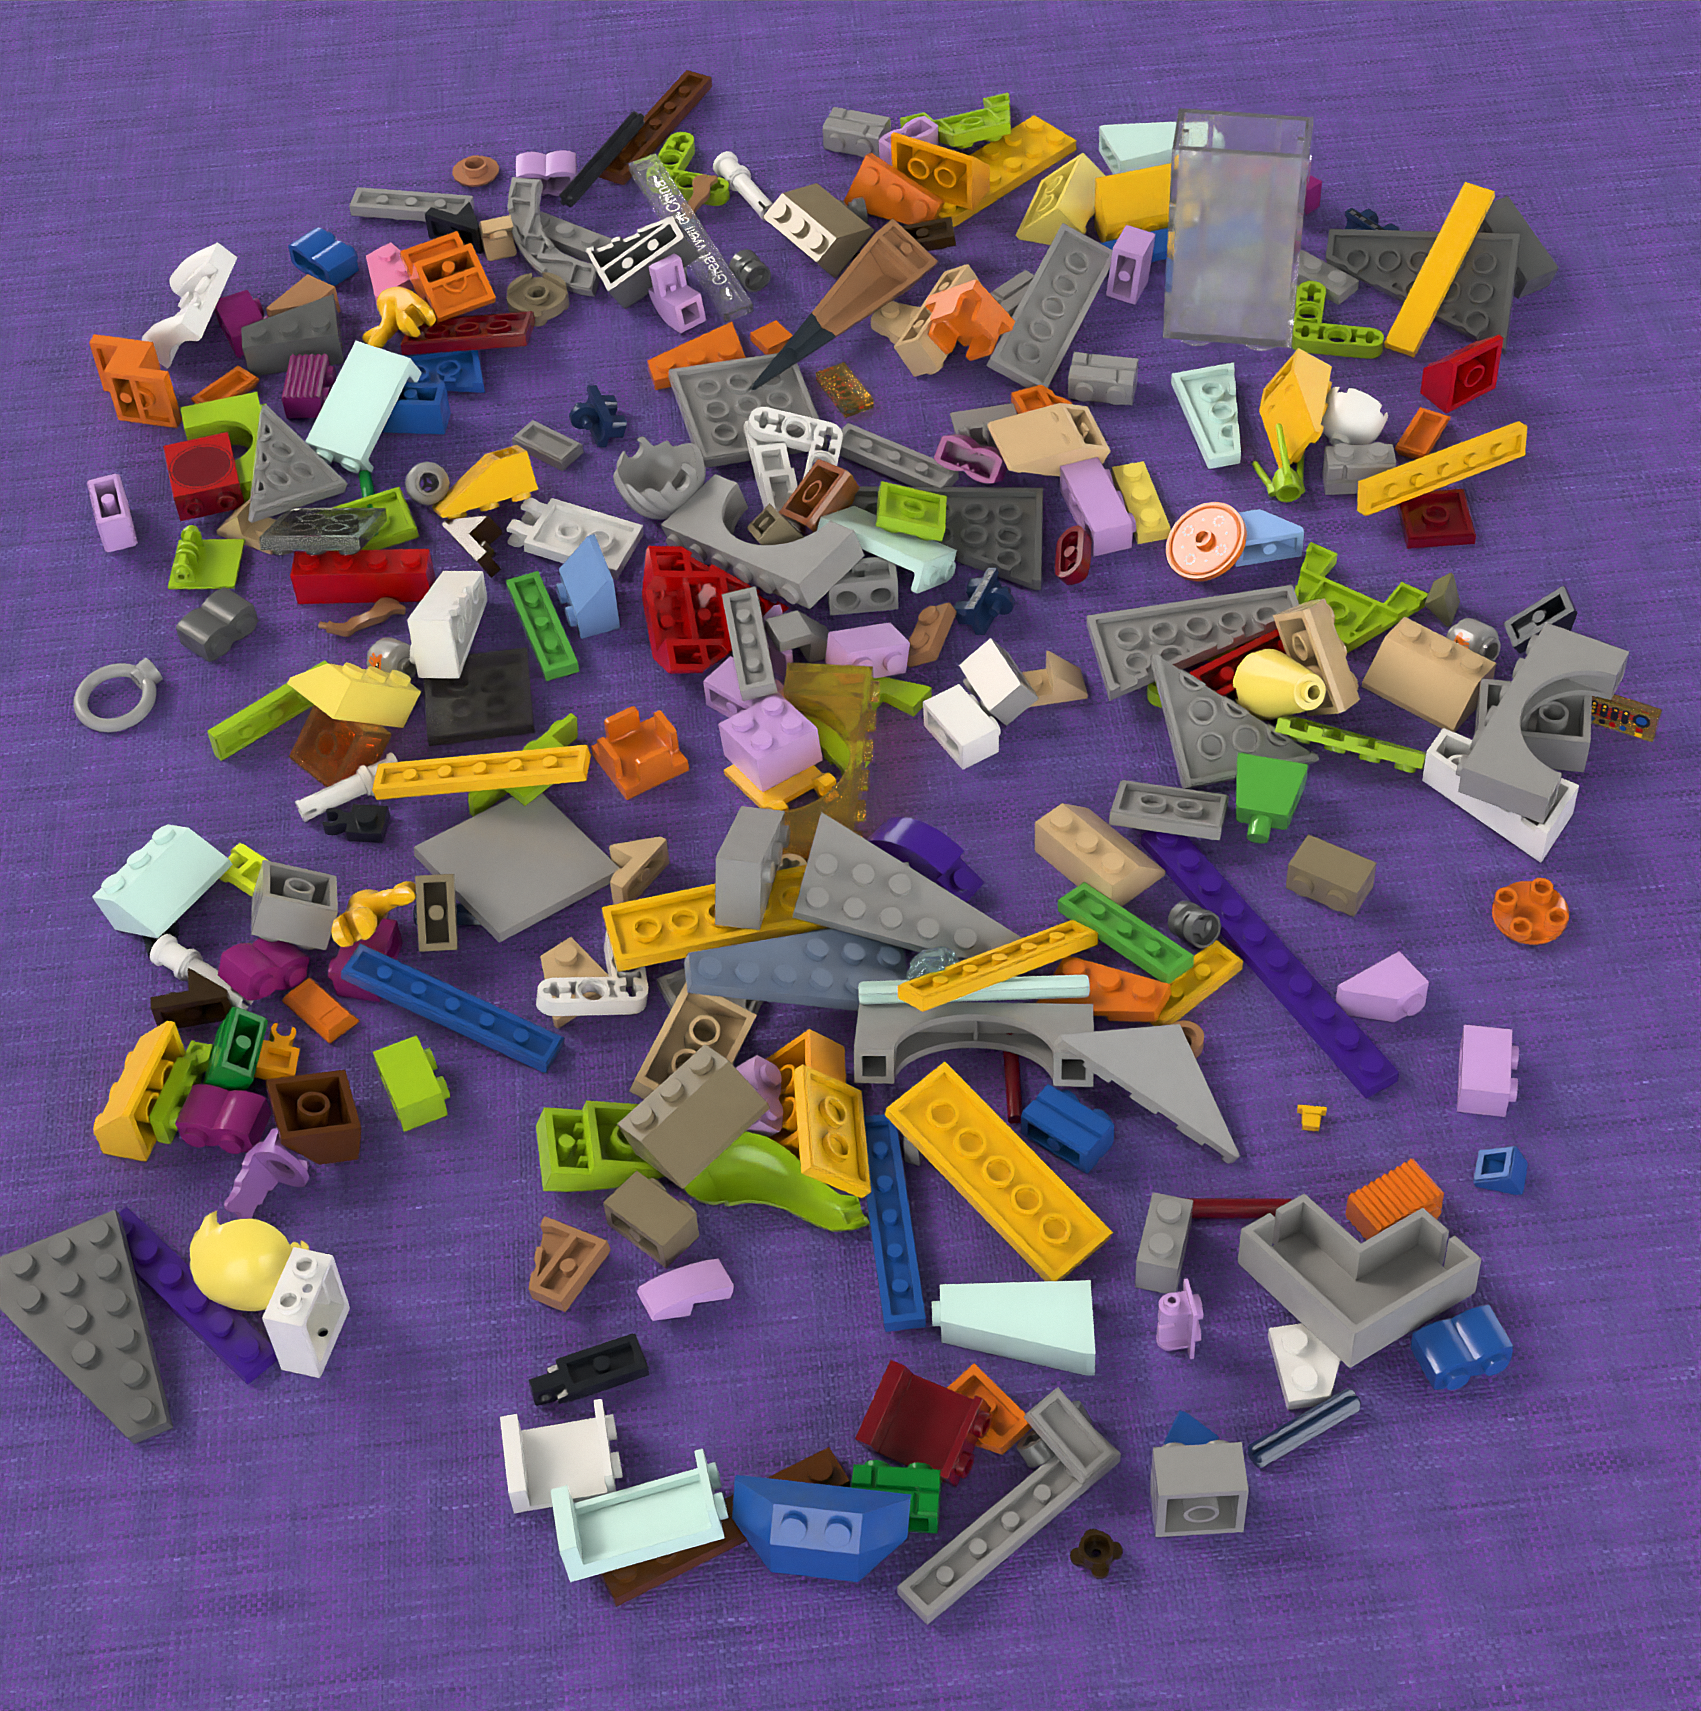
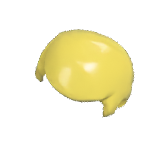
(239, 1261)

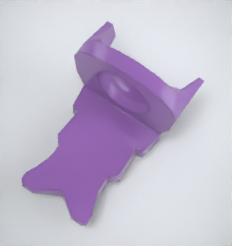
(261, 1172)

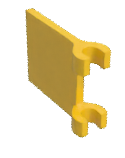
(784, 792)

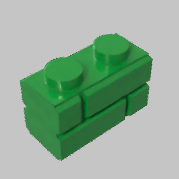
(236, 1050)
(916, 1479)

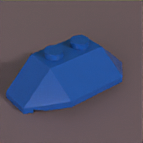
(819, 1526)

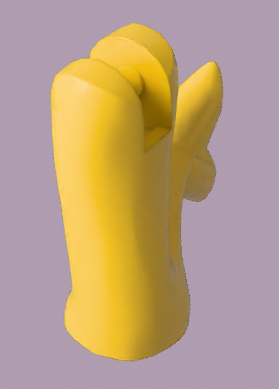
(399, 310)
(366, 911)

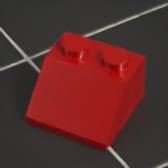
(1463, 374)

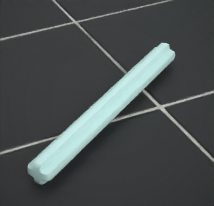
(1011, 989)

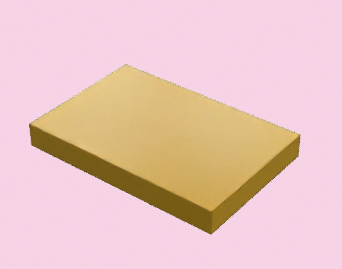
(831, 1131)

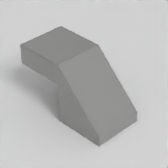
(800, 631)

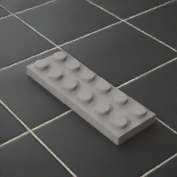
(1052, 309)

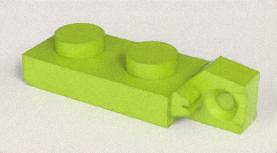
(184, 1074)

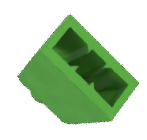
(1267, 793)

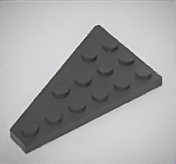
(1391, 260)
(988, 528)
(87, 1315)

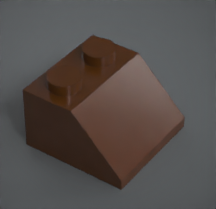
(316, 1116)

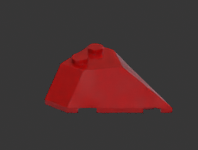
(687, 609)

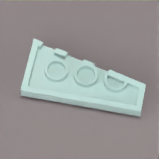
(1211, 411)

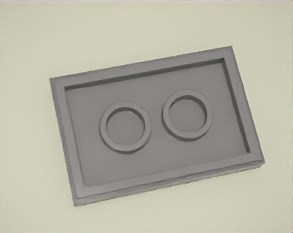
(1169, 810)

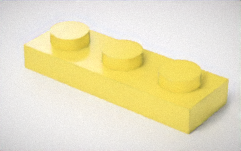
(1141, 501)

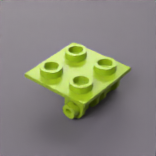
(205, 562)

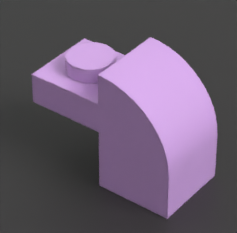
(672, 297)

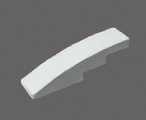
(771, 469)

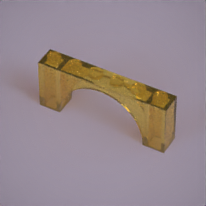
(844, 701)

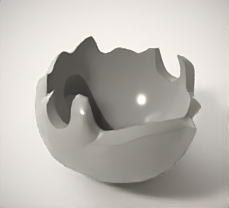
(659, 477)

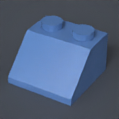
(588, 590)

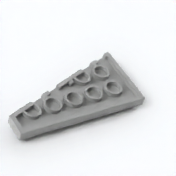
(1180, 633)
(878, 897)

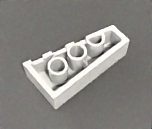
(446, 623)
(1523, 832)

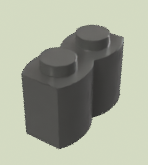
(217, 624)

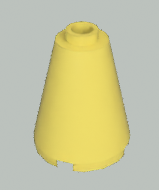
(1276, 685)

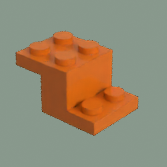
(448, 276)
(135, 381)

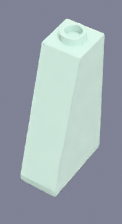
(1136, 145)
(1021, 1321)

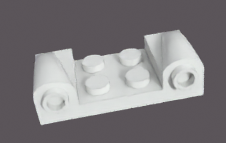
(199, 284)

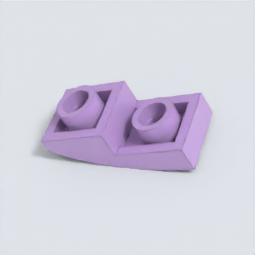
(677, 1290)

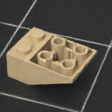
(1048, 439)

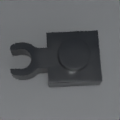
(362, 824)

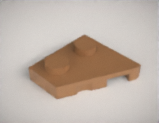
(564, 1263)

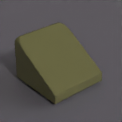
(1443, 599)

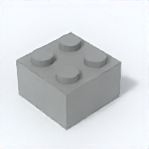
(294, 905)
(1198, 1488)

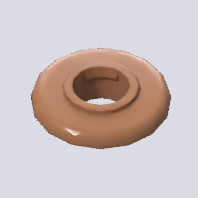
(475, 171)

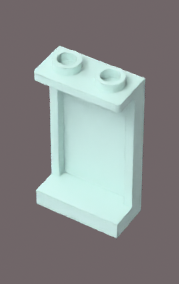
(360, 405)
(929, 560)
(639, 1521)

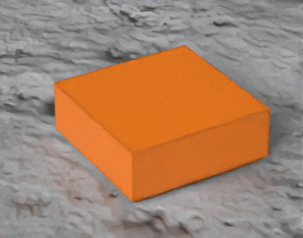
(770, 338)

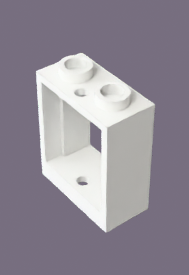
(303, 1305)

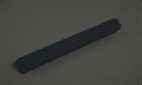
(601, 159)

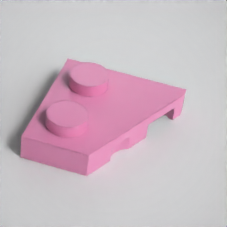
(387, 269)

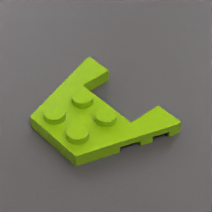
(973, 126)
(1356, 615)
(897, 693)

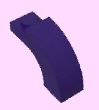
(928, 853)

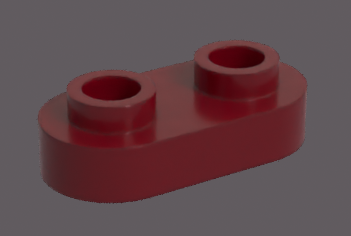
(1073, 555)

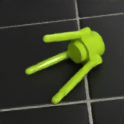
(1286, 483)

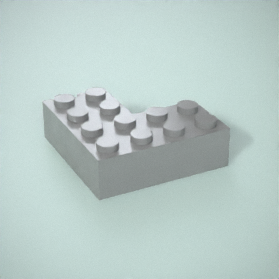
(1355, 1292)

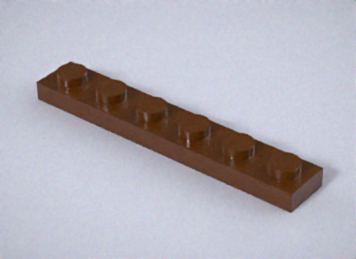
(659, 123)
(641, 1577)

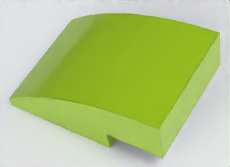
(587, 1148)

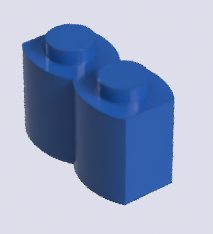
(324, 256)
(1462, 1348)

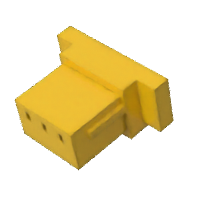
(1311, 1116)

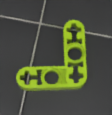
(685, 143)
(1307, 331)

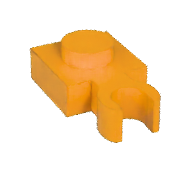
(277, 1056)

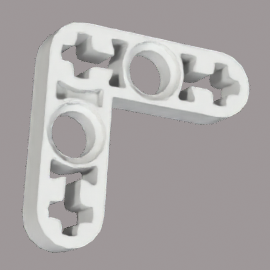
(810, 442)
(612, 989)

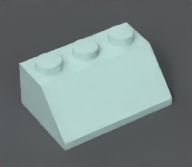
(160, 881)

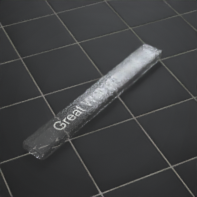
(710, 267)

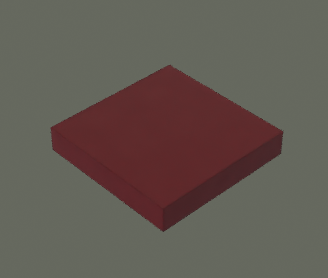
(1437, 520)

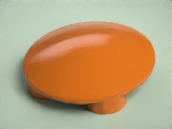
(1530, 911)

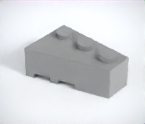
(749, 866)

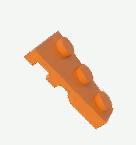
(892, 193)
(711, 347)
(1115, 992)

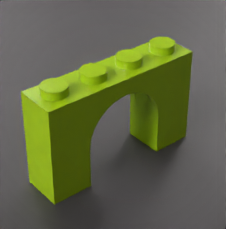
(233, 415)

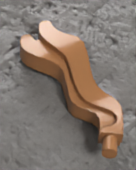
(701, 190)
(379, 613)

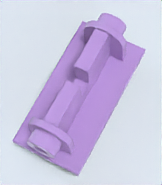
(1179, 1321)

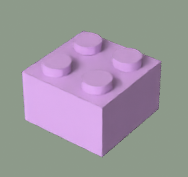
(770, 742)

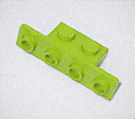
(559, 735)

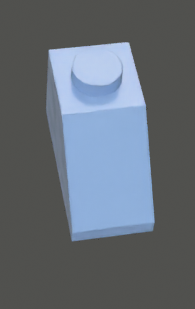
(1269, 538)

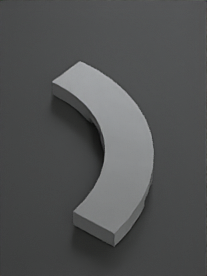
(537, 247)

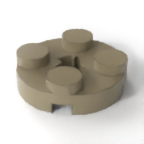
(548, 292)

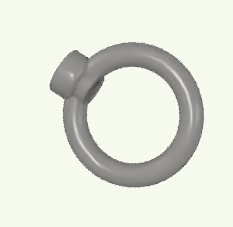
(144, 676)

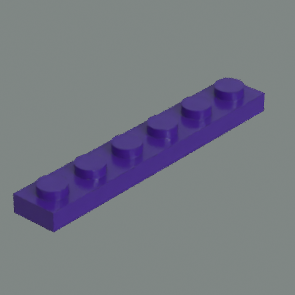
(173, 1284)

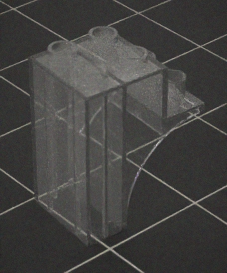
(1236, 227)

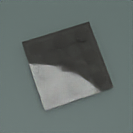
(323, 530)
(483, 703)

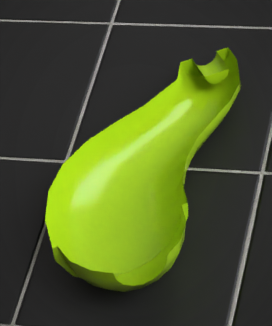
(769, 1174)

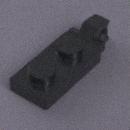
(590, 1371)

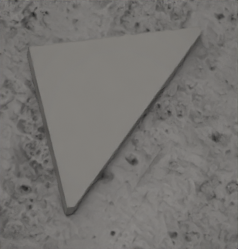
(287, 471)
(1212, 729)
(1159, 1074)

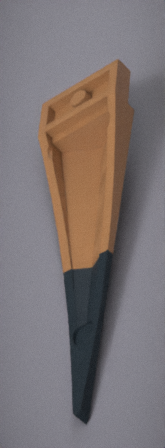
(878, 275)

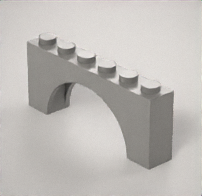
(794, 570)
(1555, 667)
(899, 1033)

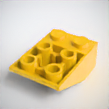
(1297, 402)
(492, 479)

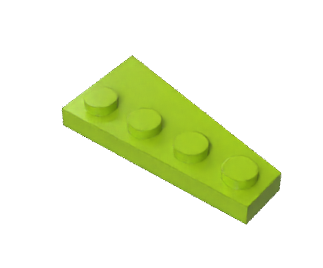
(1340, 740)

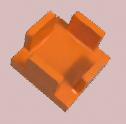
(969, 316)
(639, 753)

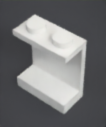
(560, 1456)

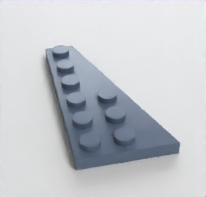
(796, 969)

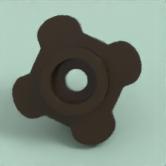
(1099, 1541)

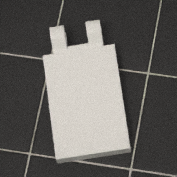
(564, 526)

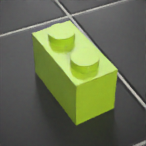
(411, 1084)

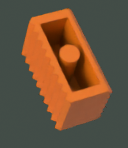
(1393, 1199)

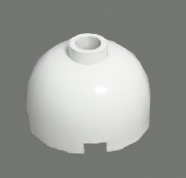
(1352, 417)

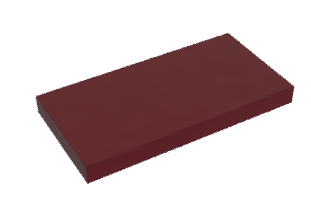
(472, 333)

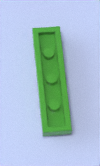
(542, 626)
(1126, 933)

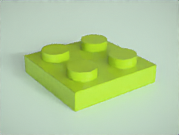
(911, 511)

